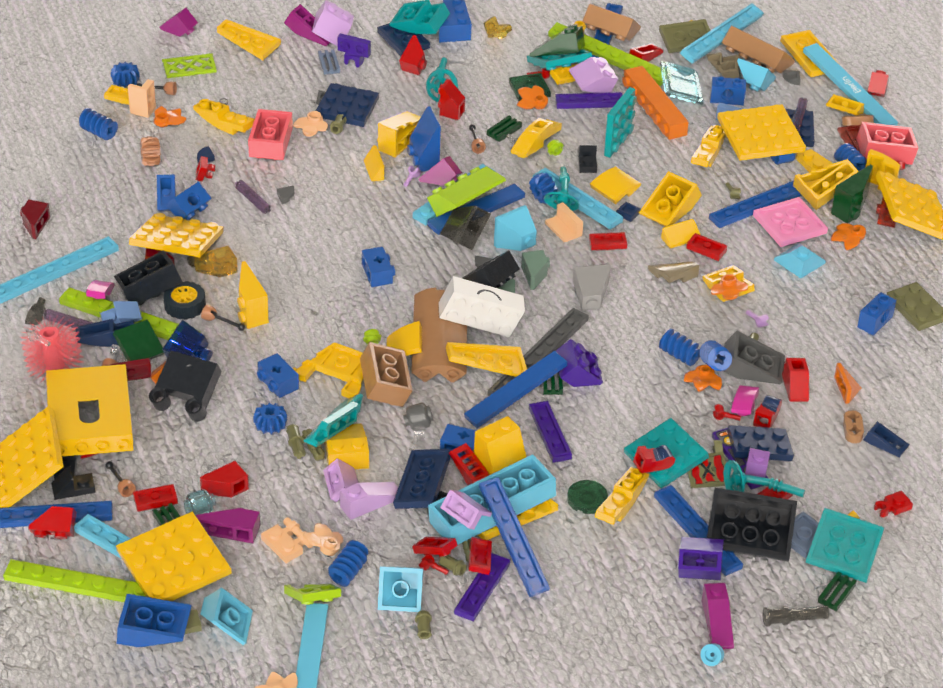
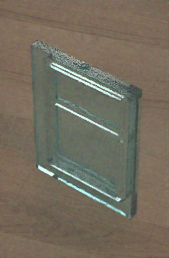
(681, 82)

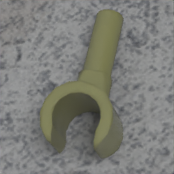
(734, 192)

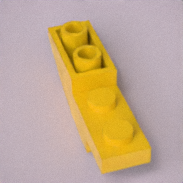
(221, 117)
(534, 136)
(709, 147)
(623, 496)

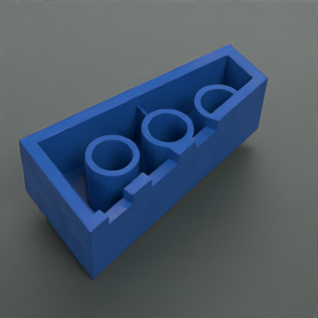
(458, 23)

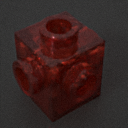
(884, 215)

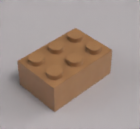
(386, 374)

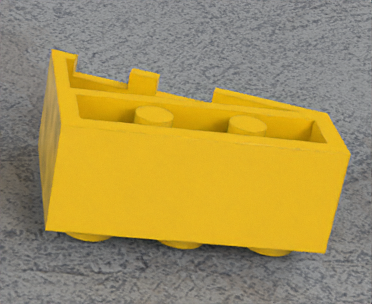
(396, 133)
(820, 185)

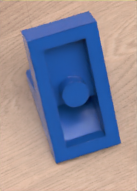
(165, 191)

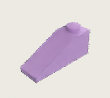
(366, 497)

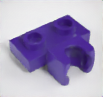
(354, 48)

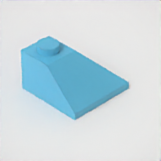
(756, 76)
(515, 230)
(799, 260)
(400, 588)
(228, 614)

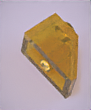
(217, 262)

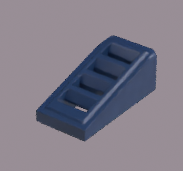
(881, 436)

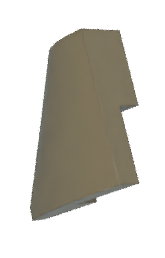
(726, 66)
(674, 271)

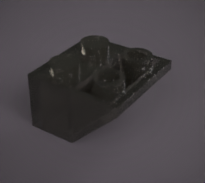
(466, 225)

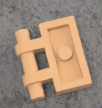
(281, 541)

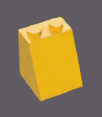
(499, 445)

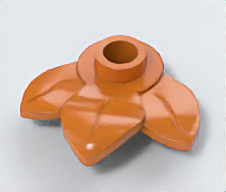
(532, 98)
(164, 118)
(849, 234)
(729, 287)
(703, 377)

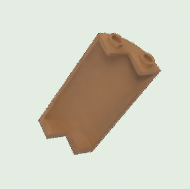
(435, 335)

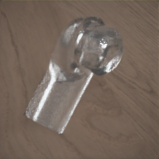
(115, 349)

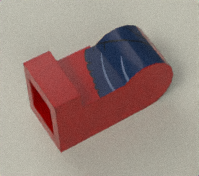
(768, 409)
(653, 459)

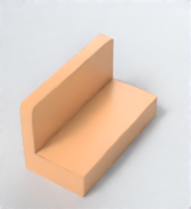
(142, 99)
(565, 223)

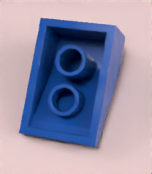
(425, 141)
(151, 621)

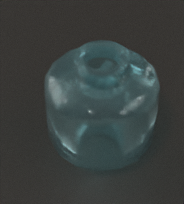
(199, 502)

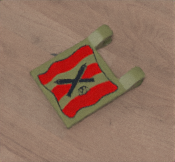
(711, 471)

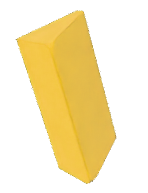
(846, 105)
(374, 164)
(679, 233)

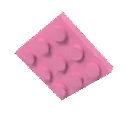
(790, 222)

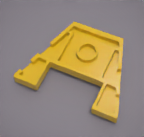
(337, 362)

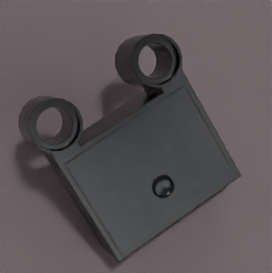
(186, 379)

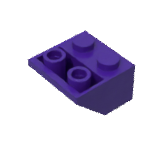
(581, 367)
(700, 558)

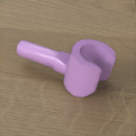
(416, 173)
(760, 320)

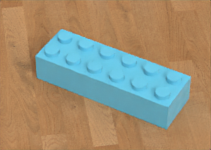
(525, 484)

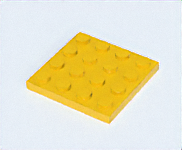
(761, 132)
(912, 204)
(176, 235)
(29, 457)
(174, 559)

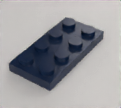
(422, 478)

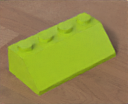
(464, 189)

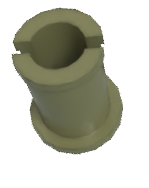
(337, 125)
(457, 566)
(423, 621)

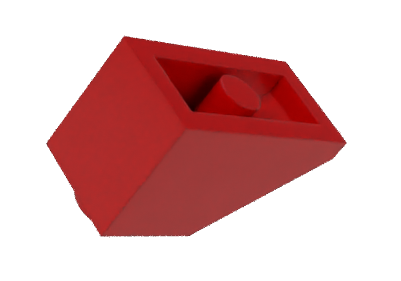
(413, 57)

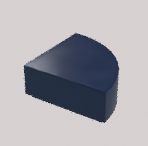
(206, 152)

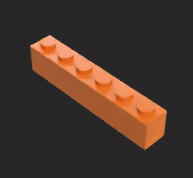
(656, 103)

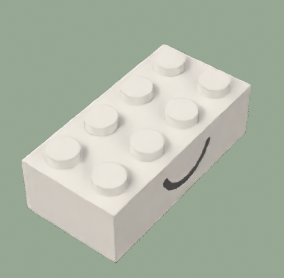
(481, 306)

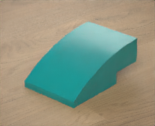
(420, 17)

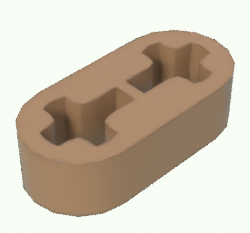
(857, 120)
(849, 426)

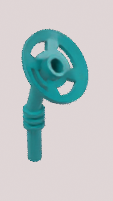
(439, 79)
(563, 195)
(739, 479)

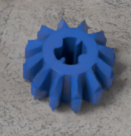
(125, 74)
(541, 185)
(270, 418)

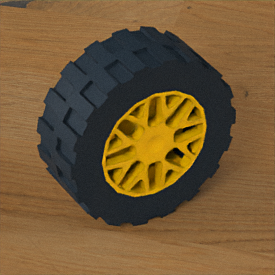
(184, 300)

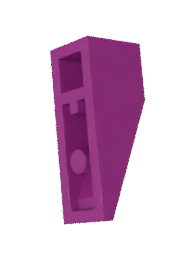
(302, 22)
(232, 524)
(717, 614)

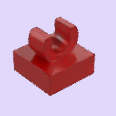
(203, 169)

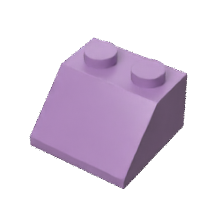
(332, 21)
(594, 75)

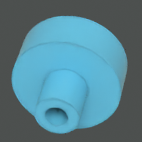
(712, 654)

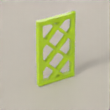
(197, 70)

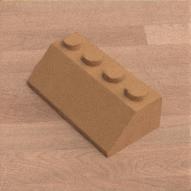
(757, 50)

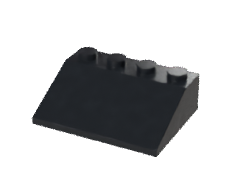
(752, 523)

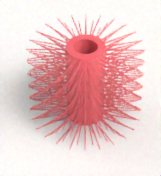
(52, 354)

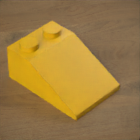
(671, 200)
(252, 299)
(349, 446)

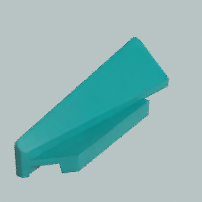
(339, 419)

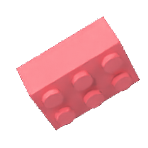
(270, 134)
(890, 140)

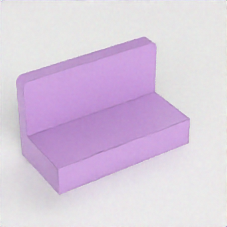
(339, 476)
(464, 508)

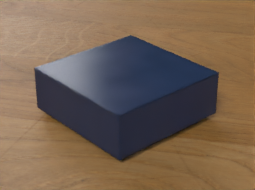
(628, 211)

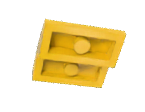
(883, 163)
(615, 184)
(715, 278)
(407, 338)

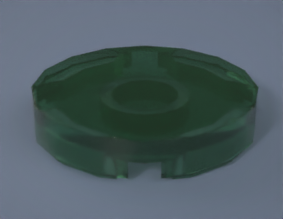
(586, 496)

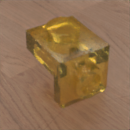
(495, 30)

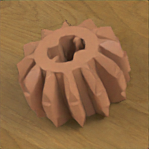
(150, 151)

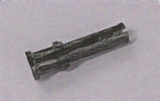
(785, 615)

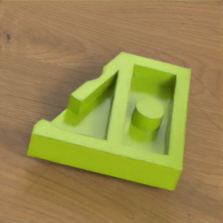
(313, 592)

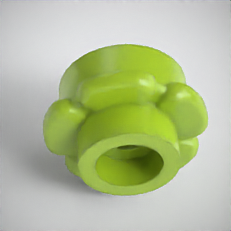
(555, 147)
(372, 335)

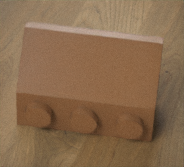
(610, 23)

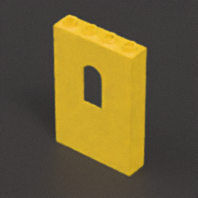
(102, 383)

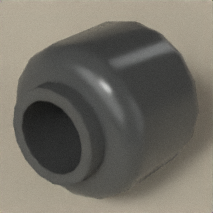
(418, 415)

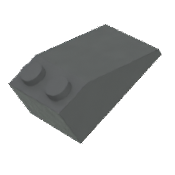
(754, 360)

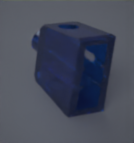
(189, 342)

